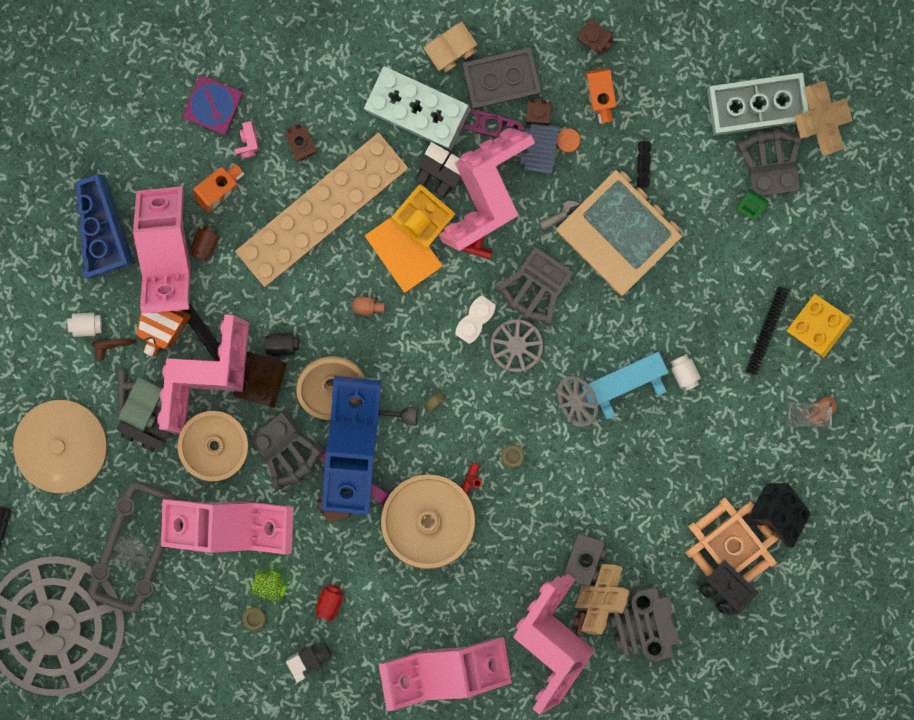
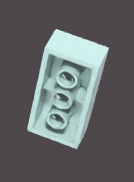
(746, 93)
(411, 94)

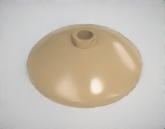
(316, 392)
(196, 449)

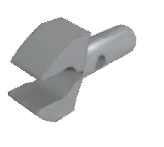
(560, 217)

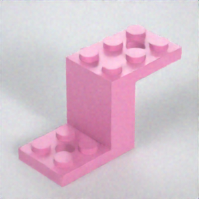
(486, 188)
(162, 250)
(211, 375)
(227, 526)
(553, 643)
(445, 673)

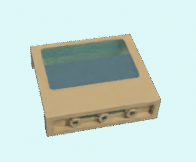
(619, 232)

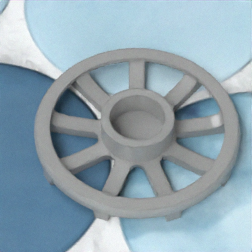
(516, 345)
(577, 401)

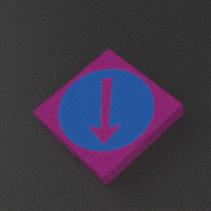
(212, 105)

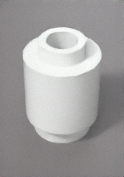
(84, 324)
(685, 372)

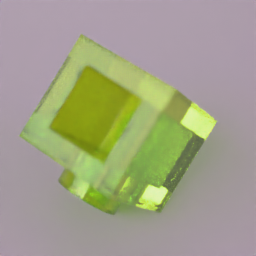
(269, 585)

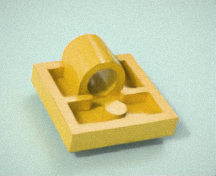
(422, 216)
(819, 325)

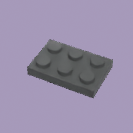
(501, 78)

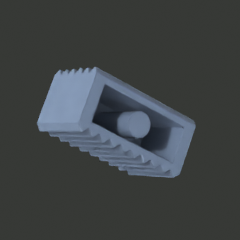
(540, 156)

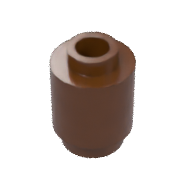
(204, 243)

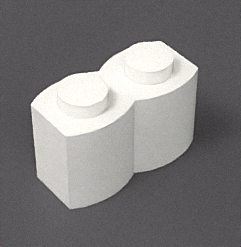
(471, 325)

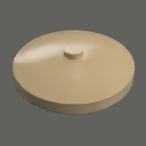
(60, 446)
(428, 521)

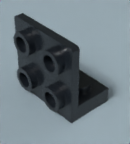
(727, 589)

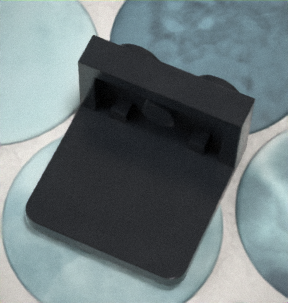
(151, 438)
(782, 510)

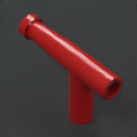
(477, 250)
(471, 479)

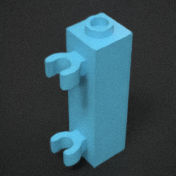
(627, 379)

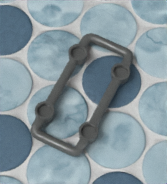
(100, 571)

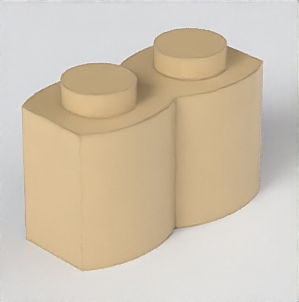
(450, 47)

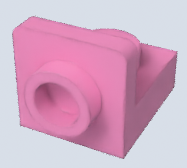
(248, 136)

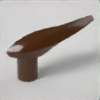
(101, 345)

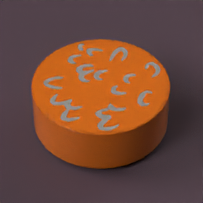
(568, 140)

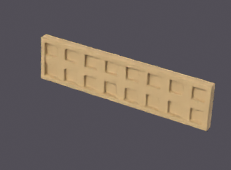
(321, 209)

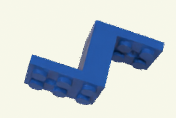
(351, 445)

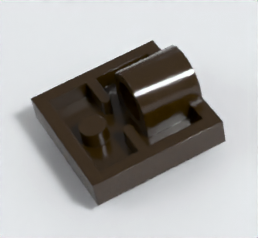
(262, 379)

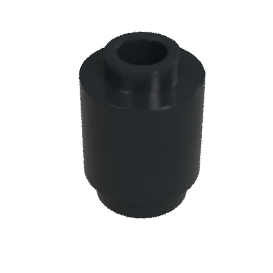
(281, 344)

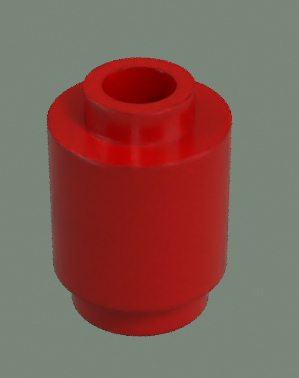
(329, 602)

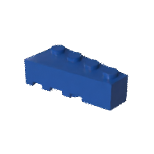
(101, 229)

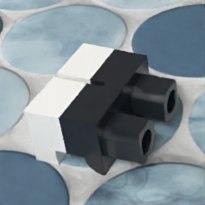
(431, 165)
(307, 658)

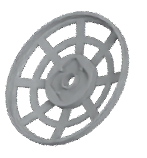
(69, 626)

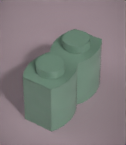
(141, 405)

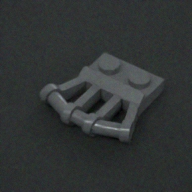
(774, 177)
(546, 274)
(275, 439)

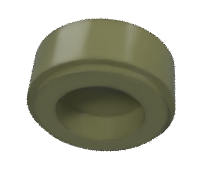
(434, 402)
(512, 456)
(254, 618)

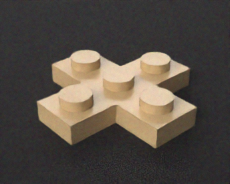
(823, 118)
(602, 599)

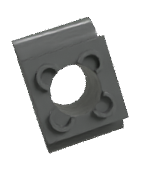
(646, 624)

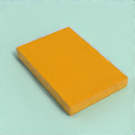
(402, 255)

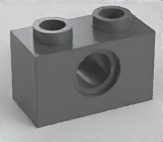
(585, 545)

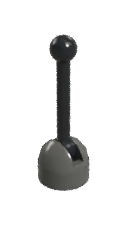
(408, 415)

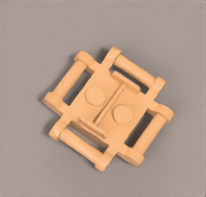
(732, 541)

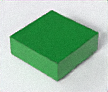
(752, 204)

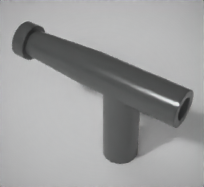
(123, 387)

